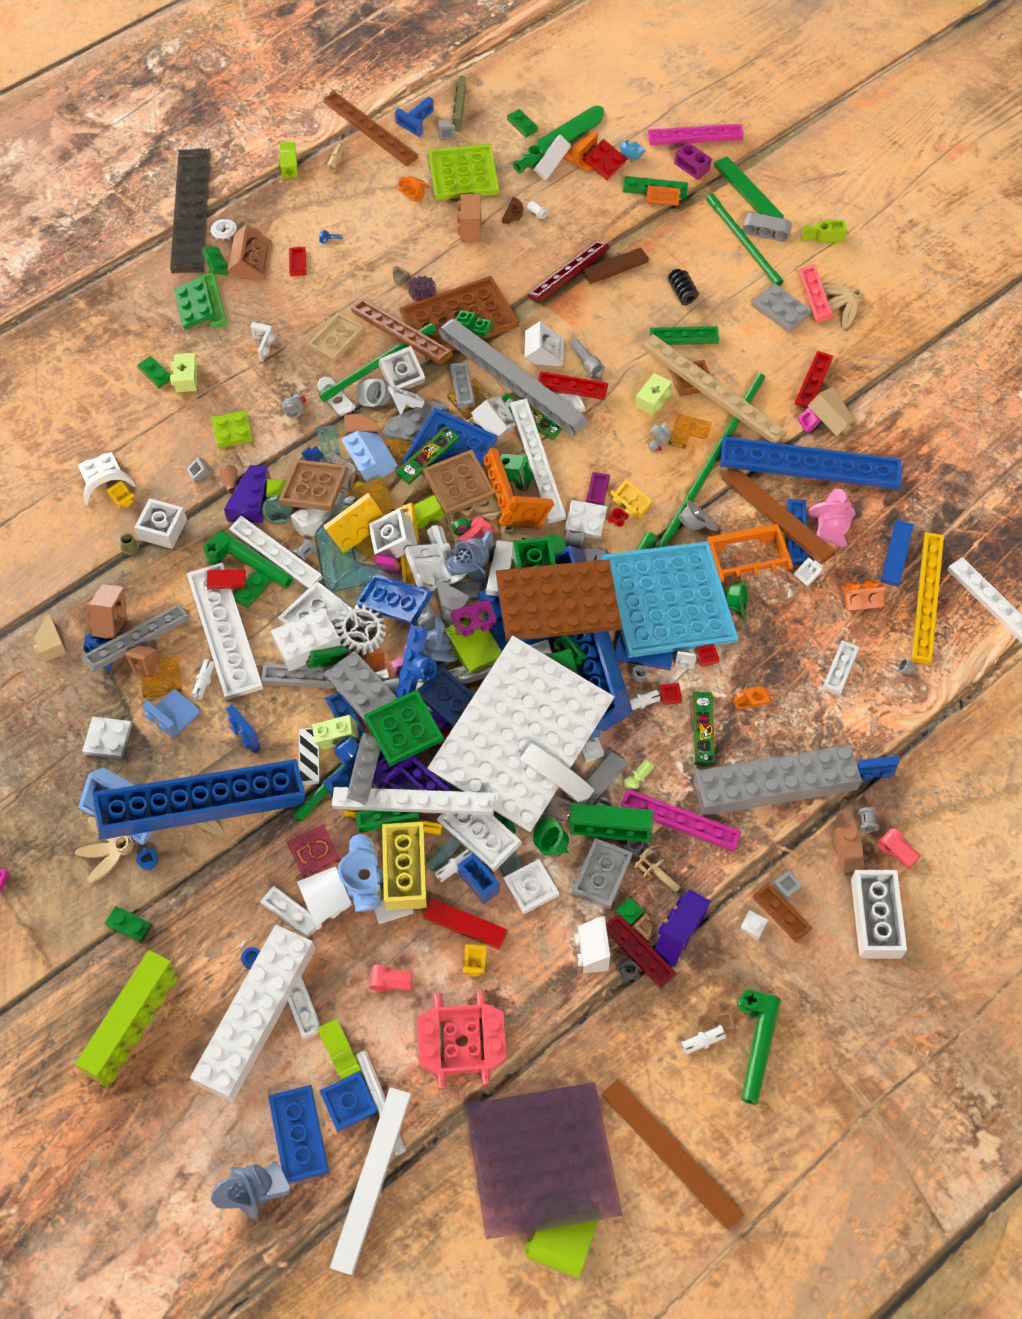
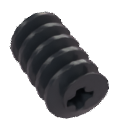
(683, 286)

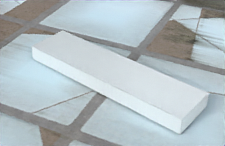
(501, 561)

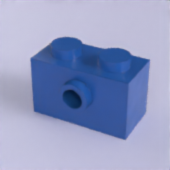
(478, 878)

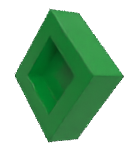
(629, 911)

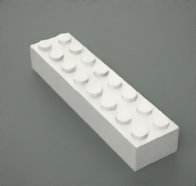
(253, 1014)

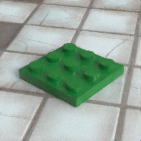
(403, 728)

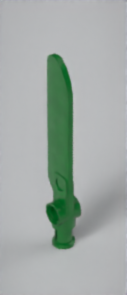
(569, 131)

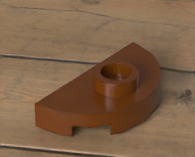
(514, 211)

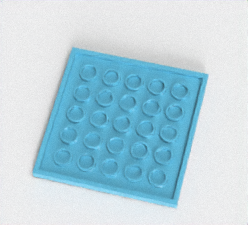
(670, 599)

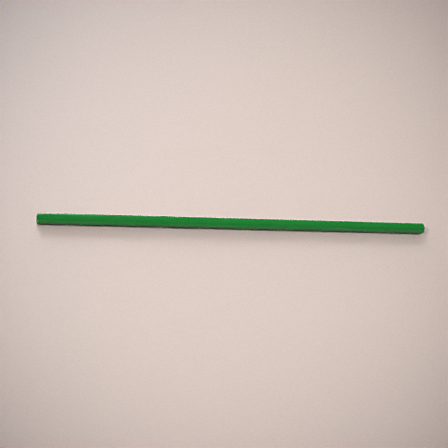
(703, 475)

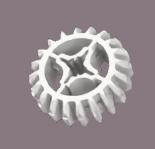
(355, 615)

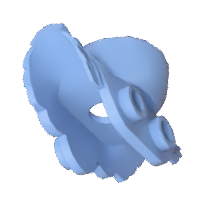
(362, 855)

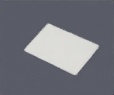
(389, 915)

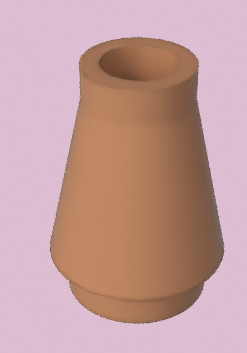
(229, 477)

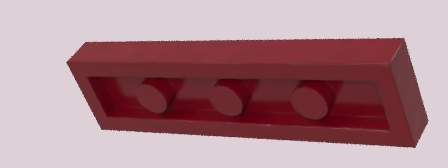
(639, 951)

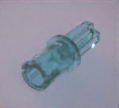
(443, 854)

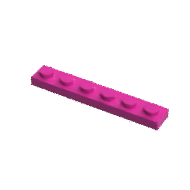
(695, 134)
(684, 821)

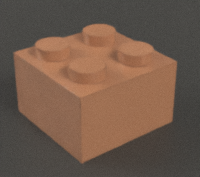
(469, 218)
(107, 611)

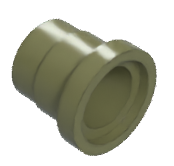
(132, 546)

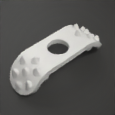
(341, 408)

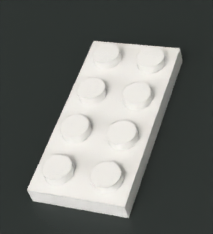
(482, 836)

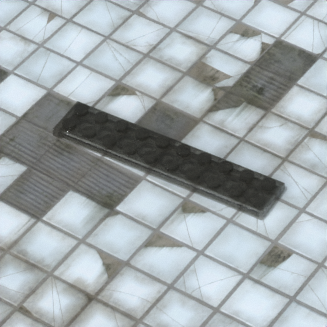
(190, 211)

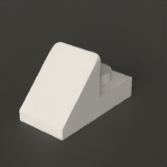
(402, 398)

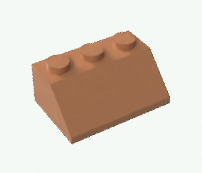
(250, 254)

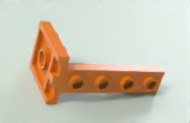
(516, 510)

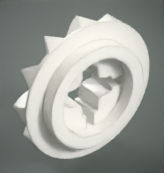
(218, 226)

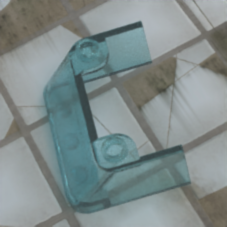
(339, 569)

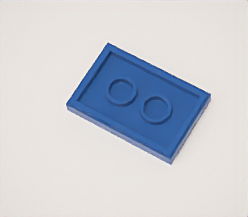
(660, 660)

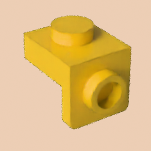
(120, 495)
(474, 959)

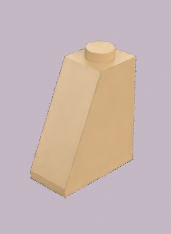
(832, 411)

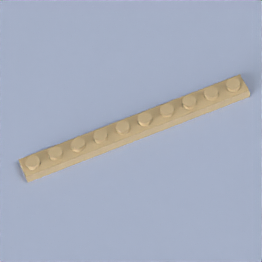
(714, 389)

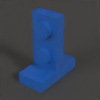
(413, 120)

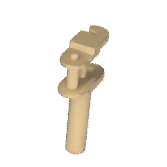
(656, 870)

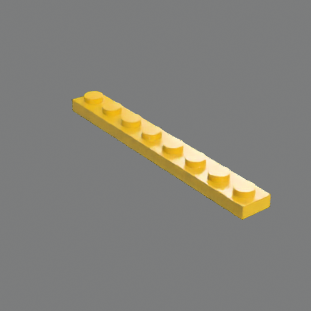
(927, 598)

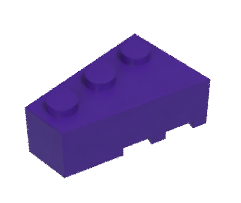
(249, 496)
(413, 776)
(681, 926)

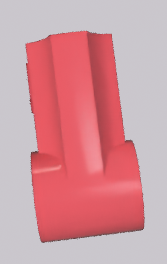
(477, 529)
(894, 844)
(384, 978)

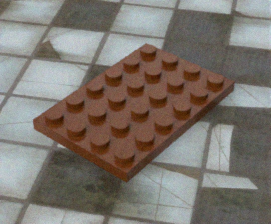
(478, 297)
(558, 600)

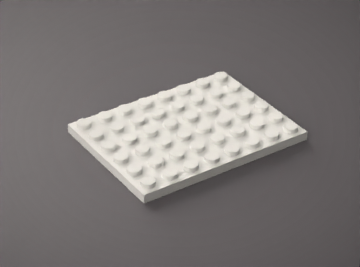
(519, 704)

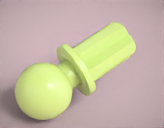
(641, 772)

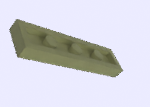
(459, 99)

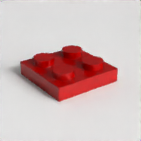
(605, 159)

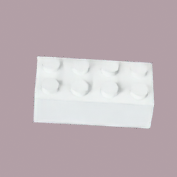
(878, 914)

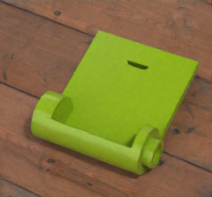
(562, 1247)

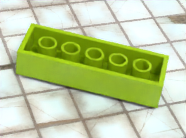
(127, 1019)

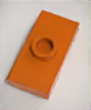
(663, 195)

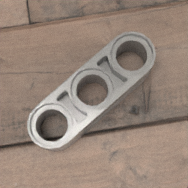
(767, 227)

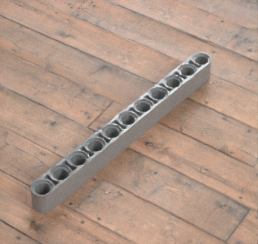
(513, 377)

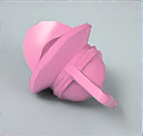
(833, 517)

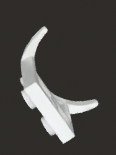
(100, 471)
(429, 566)

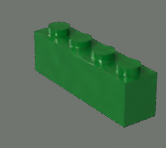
(611, 822)

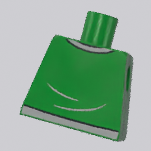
(517, 470)

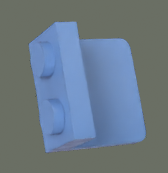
(171, 713)

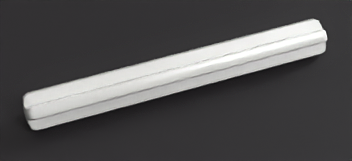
(376, 1092)

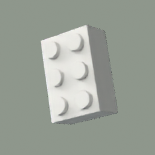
(304, 635)

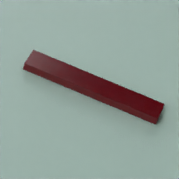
(568, 271)

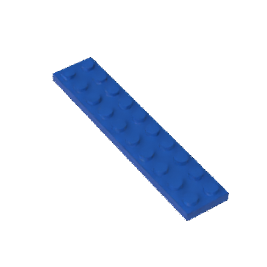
(811, 463)

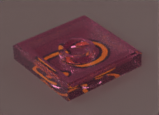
(313, 851)

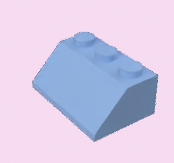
(370, 455)

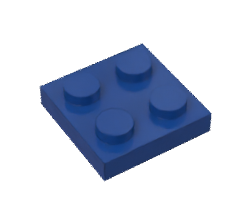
(243, 728)
(348, 1101)

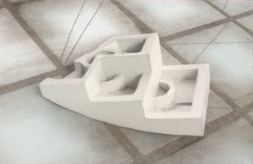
(324, 895)

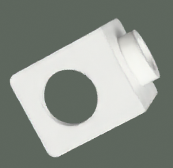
(686, 660)

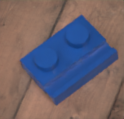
(878, 767)

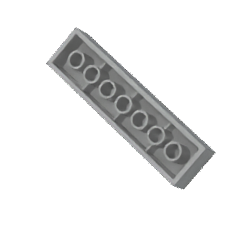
(776, 780)

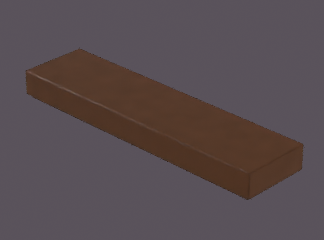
(615, 265)

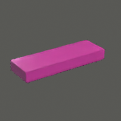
(388, 564)

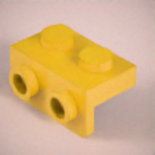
(632, 498)

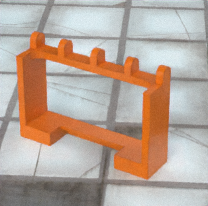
(764, 534)

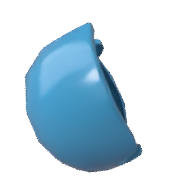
(631, 151)

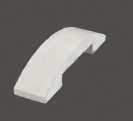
(557, 773)

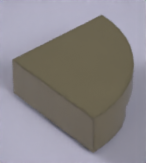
(400, 275)

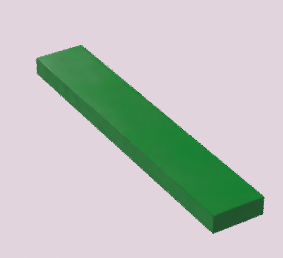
(746, 188)

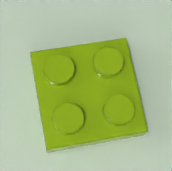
(232, 429)

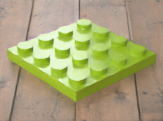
(463, 171)

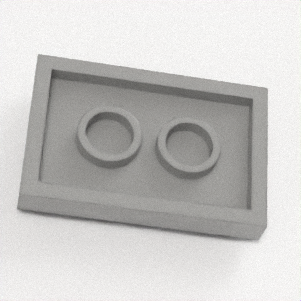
(781, 308)
(602, 873)

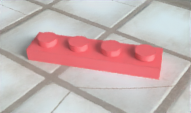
(816, 293)

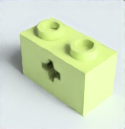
(184, 372)
(653, 394)
(332, 732)

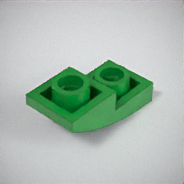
(476, 325)

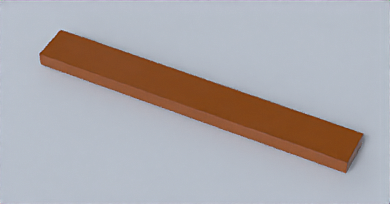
(371, 128)
(402, 332)
(779, 515)
(673, 1155)

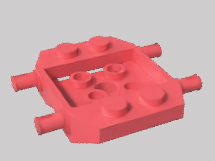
(460, 1022)

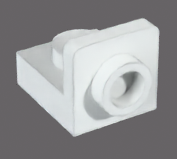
(809, 571)

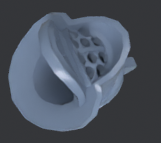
(471, 557)
(439, 645)
(250, 1188)

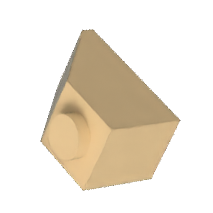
(48, 640)

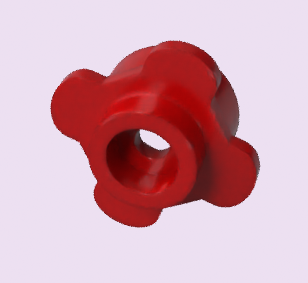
(617, 512)

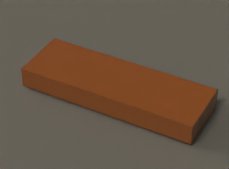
(782, 912)

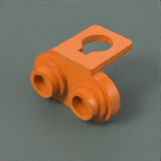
(412, 187)
(751, 697)

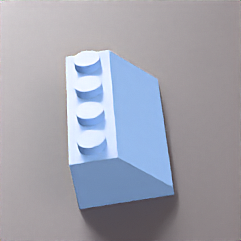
(105, 780)

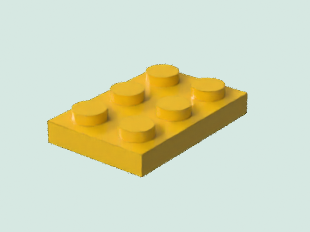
(353, 523)

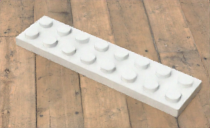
(225, 636)

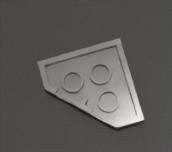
(411, 422)

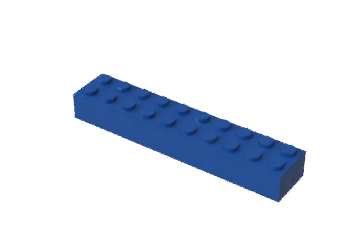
(601, 662)
(197, 799)

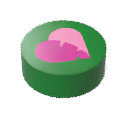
(460, 526)

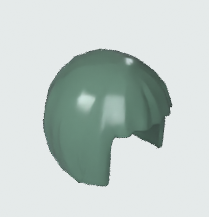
(276, 513)

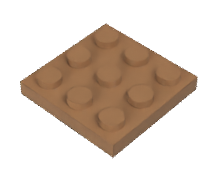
(458, 482)
(313, 485)

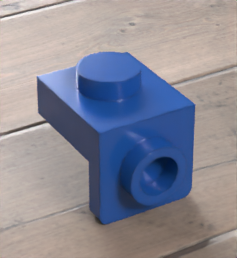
(312, 454)

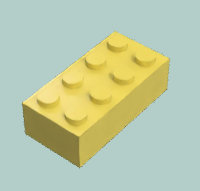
(404, 866)

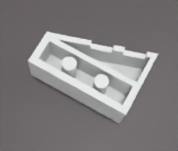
(307, 520)

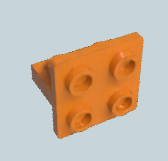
(580, 150)
(864, 595)

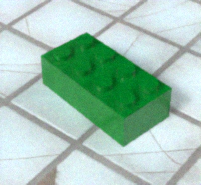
(533, 552)

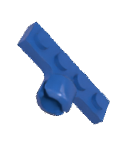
(415, 664)
(347, 754)

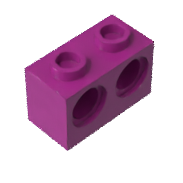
(692, 161)
(471, 614)

